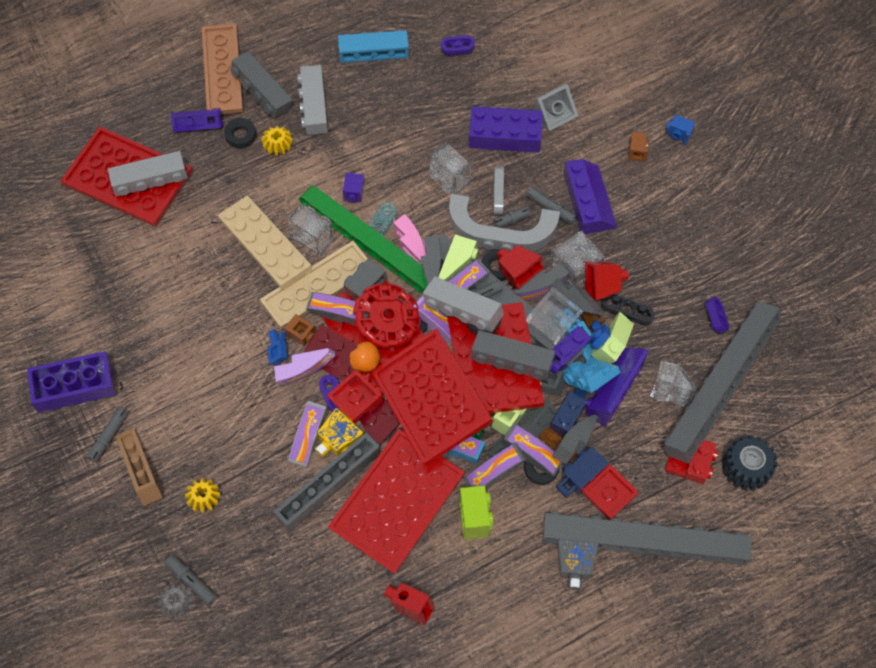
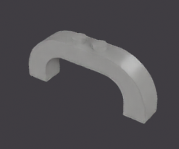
(500, 238)

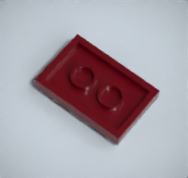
(340, 364)

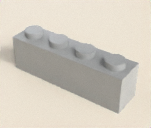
(313, 100)
(147, 173)
(463, 304)

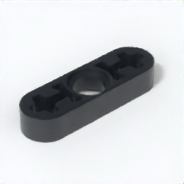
(634, 305)

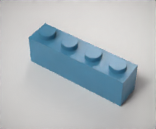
(373, 46)

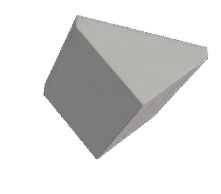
(556, 107)

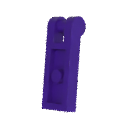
(196, 120)
(570, 347)

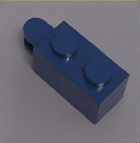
(569, 412)
(581, 472)

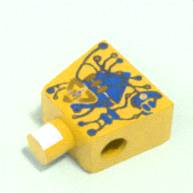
(337, 434)

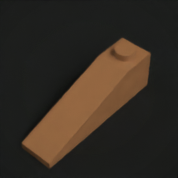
(138, 467)

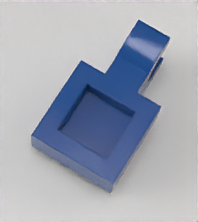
(600, 334)
(277, 350)

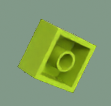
(474, 512)

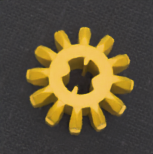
(277, 140)
(197, 501)

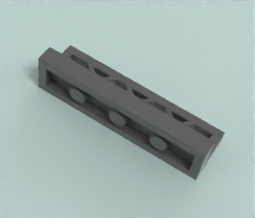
(537, 422)

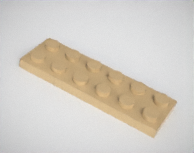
(264, 242)
(324, 278)

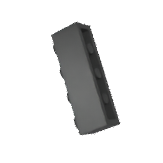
(261, 85)
(512, 355)

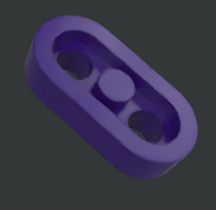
(456, 44)
(717, 314)
(324, 382)

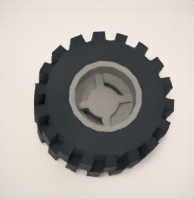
(749, 463)

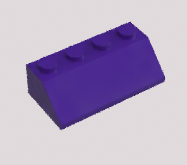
(588, 196)
(612, 393)

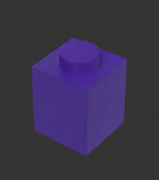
(353, 187)

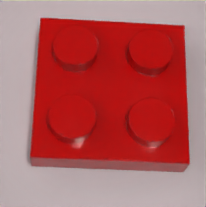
(609, 492)

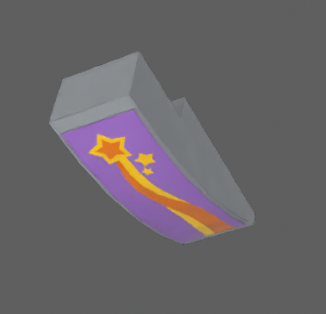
(306, 434)

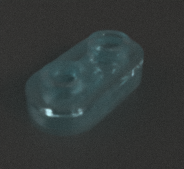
(382, 220)

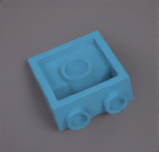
(590, 375)

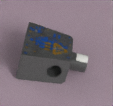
(576, 561)

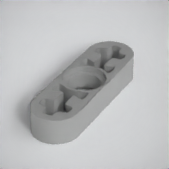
(498, 190)

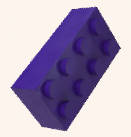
(505, 129)
(71, 381)

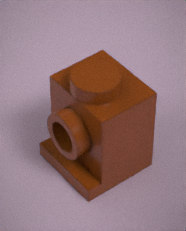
(638, 147)
(298, 325)

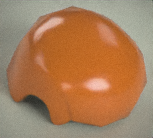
(365, 357)

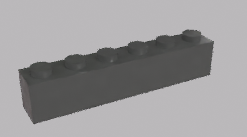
(327, 482)

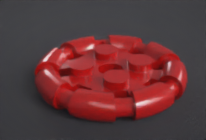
(383, 325)

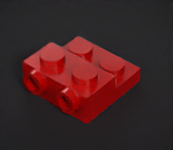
(356, 396)
(699, 467)

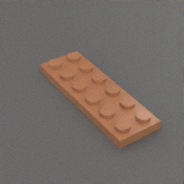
(219, 49)

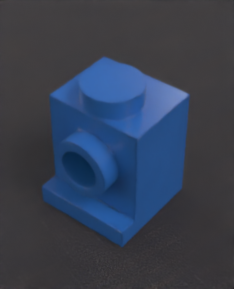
(680, 128)

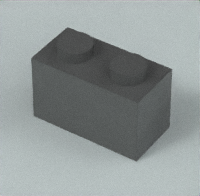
(366, 274)

